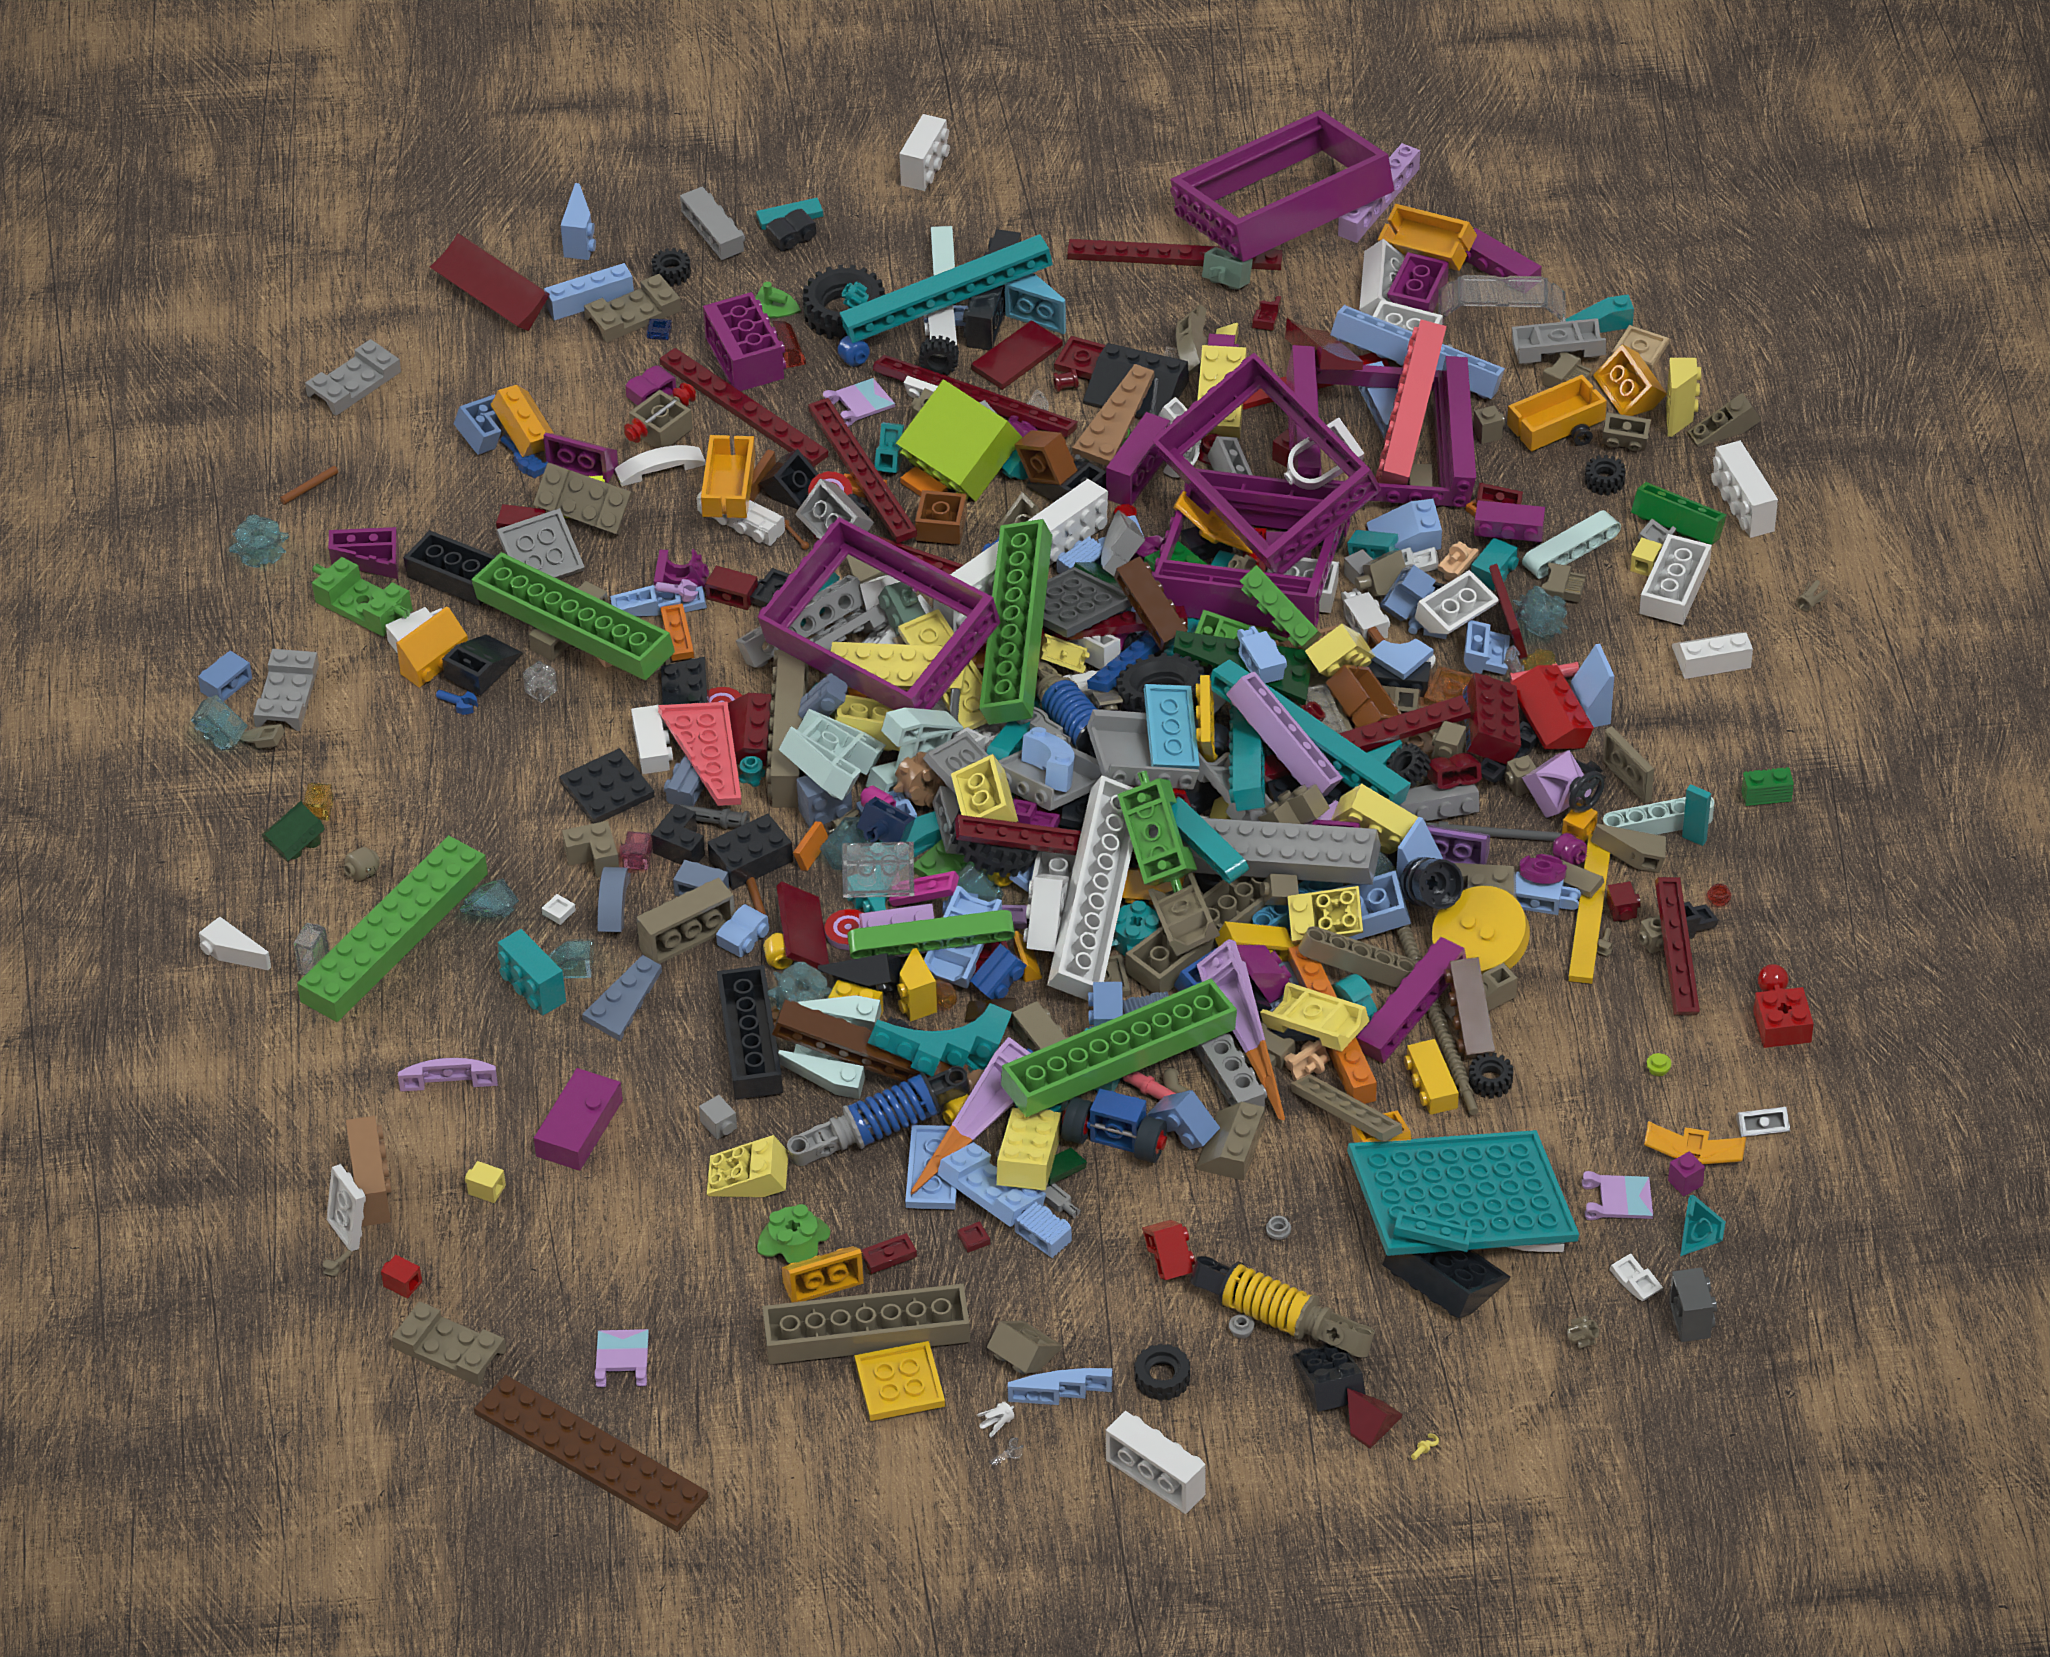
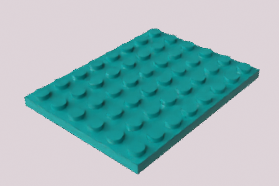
(1477, 1181)

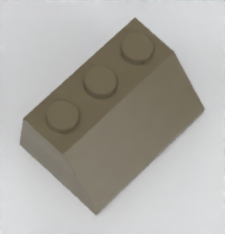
(1235, 1142)

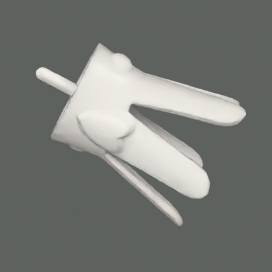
(1001, 1414)

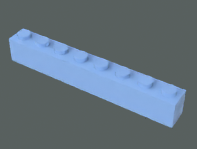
(1392, 343)

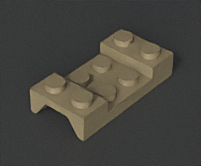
(634, 309)
(583, 498)
(1185, 916)
(447, 1344)

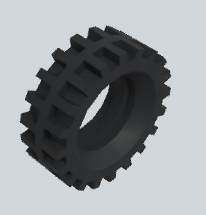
(828, 287)
(1158, 671)
(994, 857)

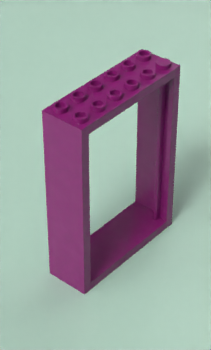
(1363, 181)
(1220, 403)
(818, 566)

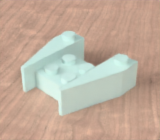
(915, 732)
(831, 752)
(826, 1071)

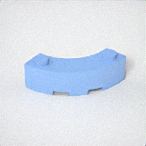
(1049, 754)

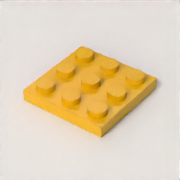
(1205, 717)
(899, 1380)

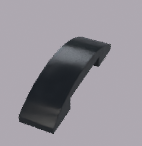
(1494, 770)

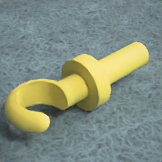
(1424, 1446)

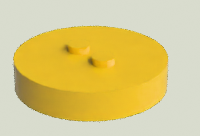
(1486, 925)

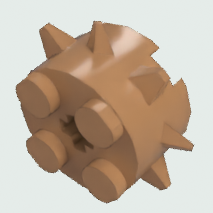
(917, 780)

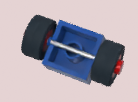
(1117, 1123)

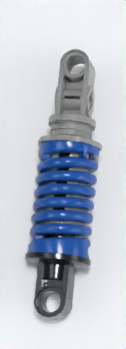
(880, 1113)

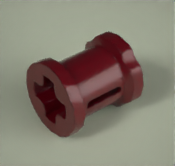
(1065, 380)

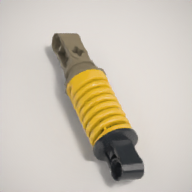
(1280, 1305)

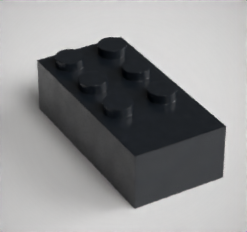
(446, 565)

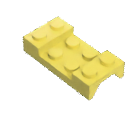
(1318, 1015)

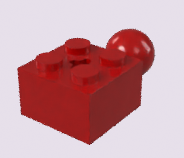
(1781, 1012)

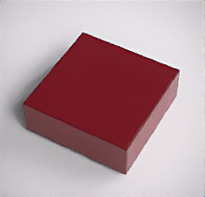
(973, 1237)

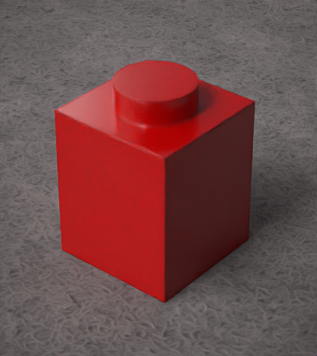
(401, 1276)

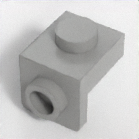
(1655, 532)

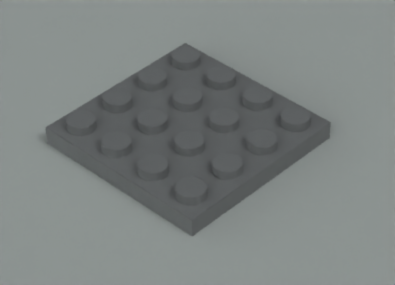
(1079, 601)

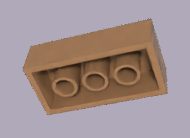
(369, 1168)

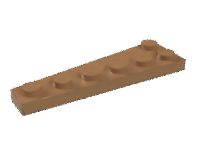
(1111, 424)

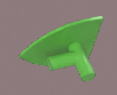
(776, 302)

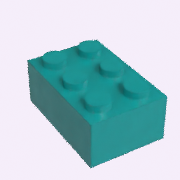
(531, 972)

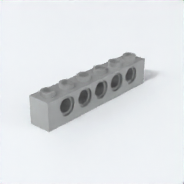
(848, 587)
(1230, 1071)

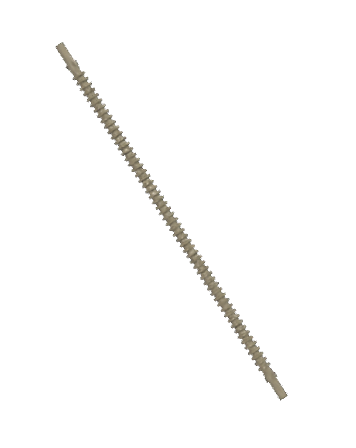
(1440, 1026)

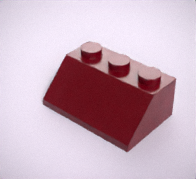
(750, 725)

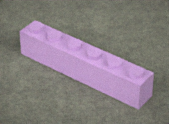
(1283, 734)

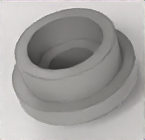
(1278, 1227)
(1244, 1330)

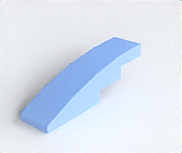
(648, 601)
(1050, 1386)

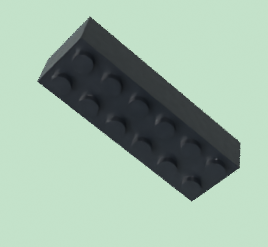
(988, 308)
(749, 1032)

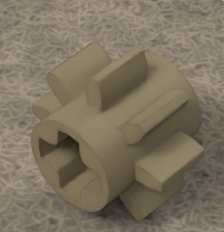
(1583, 1332)

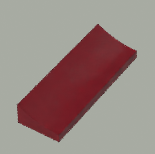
(491, 282)
(1329, 351)

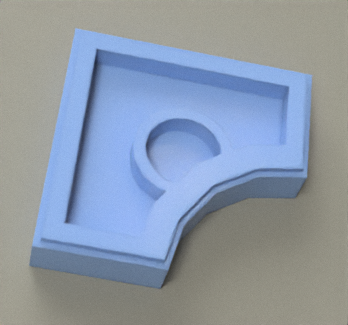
(1402, 658)

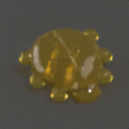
(1540, 657)

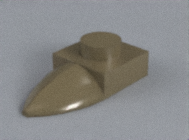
(264, 736)

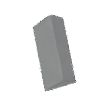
(1763, 1121)

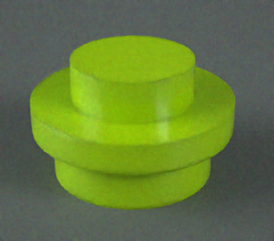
(1659, 1064)

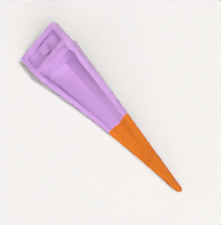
(1232, 977)
(979, 1111)

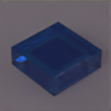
(659, 329)

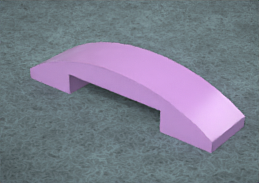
(447, 1069)

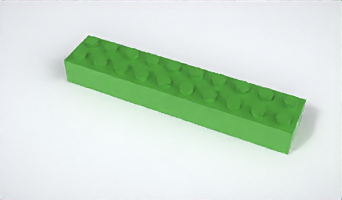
(1020, 603)
(573, 616)
(392, 928)
(1118, 1047)

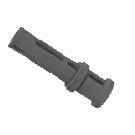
(725, 818)

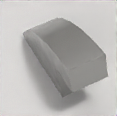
(1120, 542)

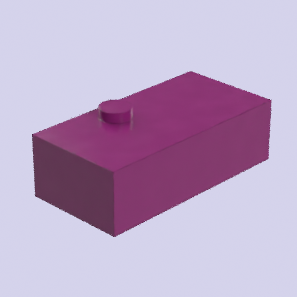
(1135, 461)
(578, 1119)

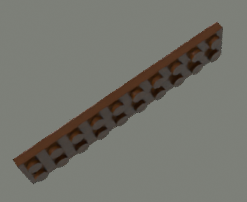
(591, 1453)

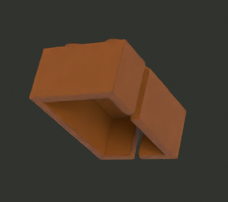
(1361, 695)

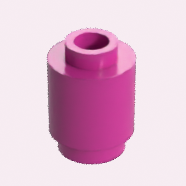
(872, 791)

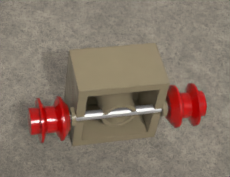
(662, 418)

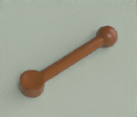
(804, 545)

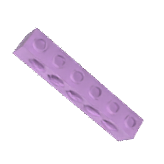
(1404, 165)

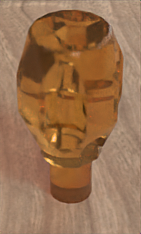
(945, 994)

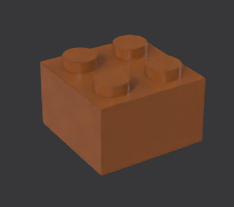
(1046, 457)
(941, 517)

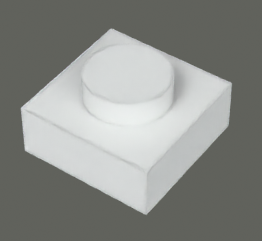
(558, 909)

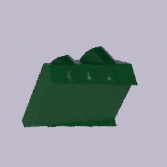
(294, 832)

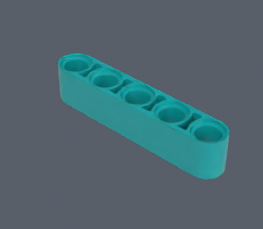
(1010, 738)
(1208, 843)

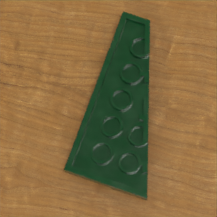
(1218, 650)

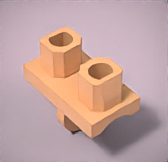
(1457, 560)
(1308, 1060)

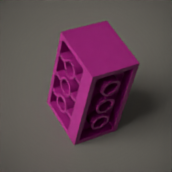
(744, 341)

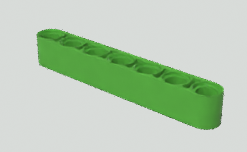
(932, 934)

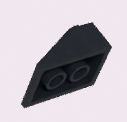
(875, 971)

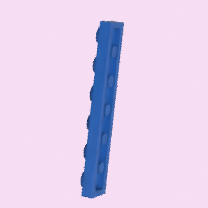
(1107, 677)

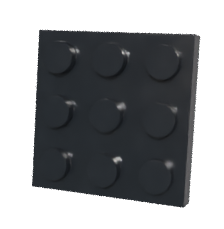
(607, 786)

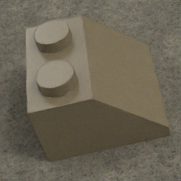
(1022, 1346)

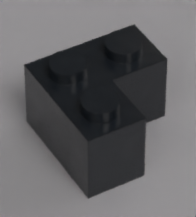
(677, 837)

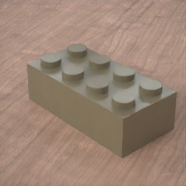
(685, 921)

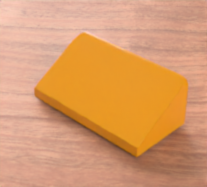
(1032, 969)

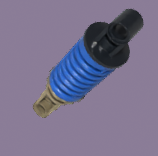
(1065, 705)

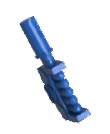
(527, 465)

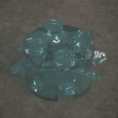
(258, 541)
(1541, 612)
(799, 984)

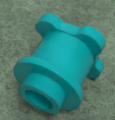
(752, 771)

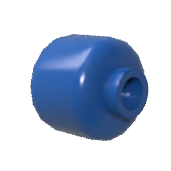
(855, 353)

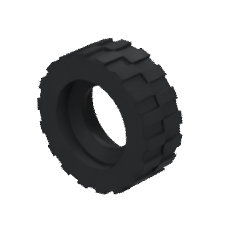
(1162, 1389)

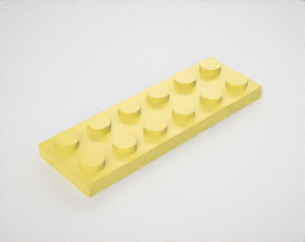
(935, 631)
(893, 662)

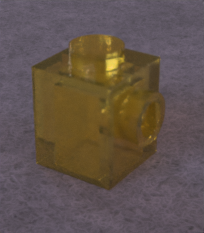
(319, 800)

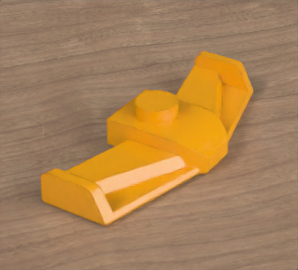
(1210, 524)
(1696, 1142)

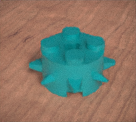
(1133, 925)

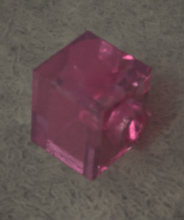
(636, 850)

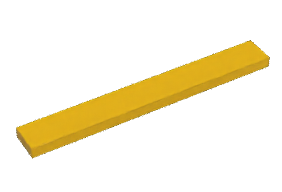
(1589, 918)

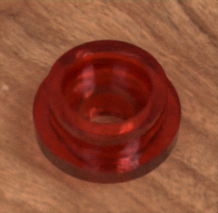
(1719, 895)

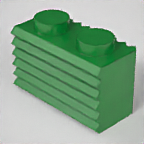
(1767, 786)

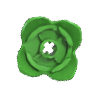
(793, 1234)

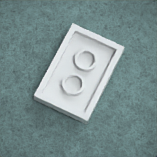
(345, 1207)

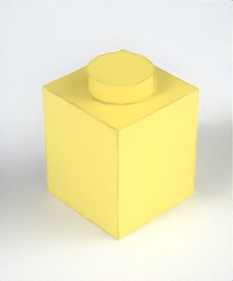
(1645, 556)
(485, 1181)

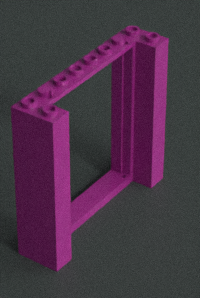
(1451, 422)
(1217, 588)

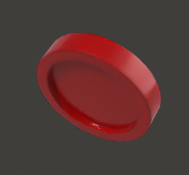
(1126, 509)

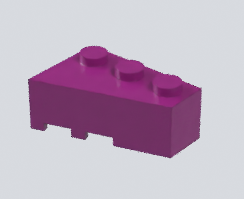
(370, 548)

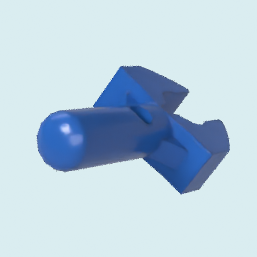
(462, 702)

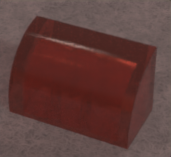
(793, 352)

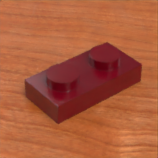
(889, 1253)

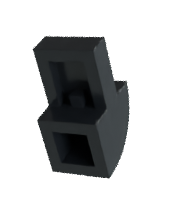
(1699, 918)

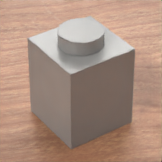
(1354, 565)
(718, 1117)

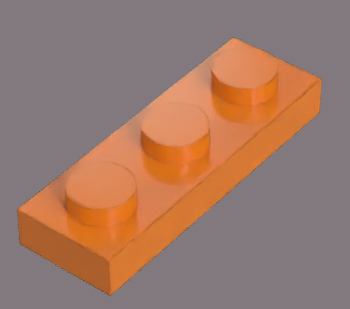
(676, 624)

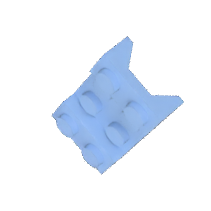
(959, 963)
(977, 1178)

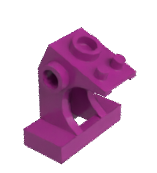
(668, 572)

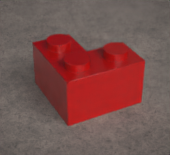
(1170, 1248)

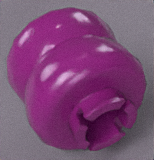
(1570, 849)

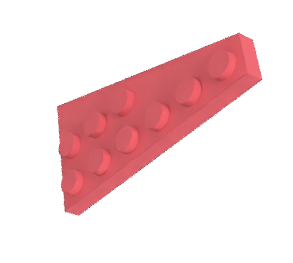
(707, 741)

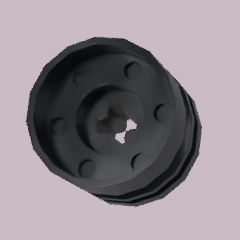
(1442, 887)

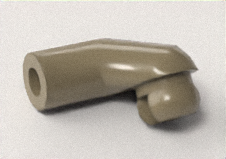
(1170, 1081)

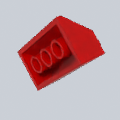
(1552, 708)

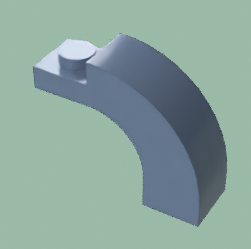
(612, 899)

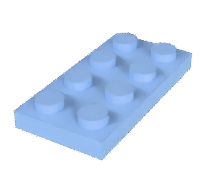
(936, 1192)

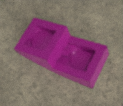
(1028, 814)

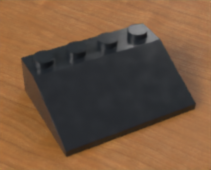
(1116, 361)
(1449, 1278)

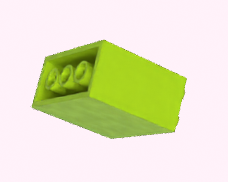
(958, 441)

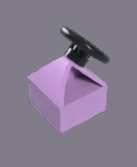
(1562, 783)

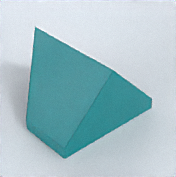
(1701, 1227)

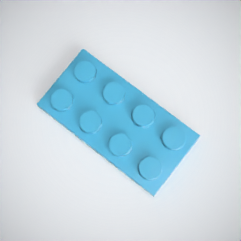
(1171, 726)

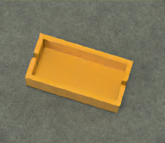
(1429, 235)
(1556, 412)
(728, 477)

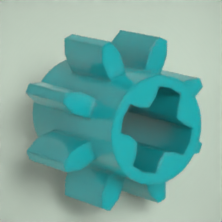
(854, 294)

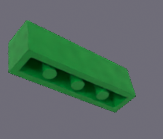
(1674, 510)

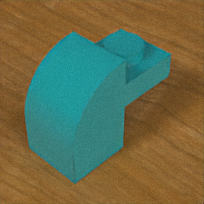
(888, 452)
(1355, 990)

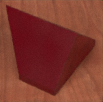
(1370, 1417)

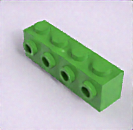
(1280, 607)

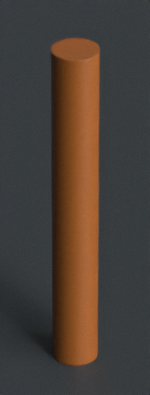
(309, 485)
(755, 895)

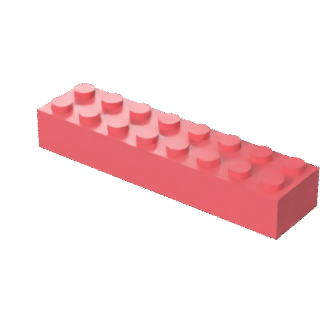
(1410, 403)

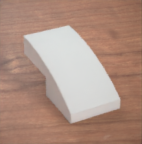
(1425, 560)
(1634, 1278)

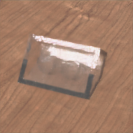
(878, 869)

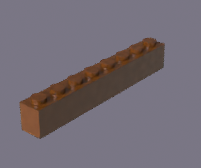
(842, 1041)

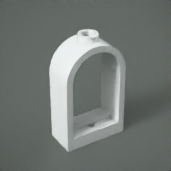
(1294, 478)

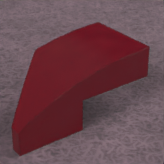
(1267, 314)

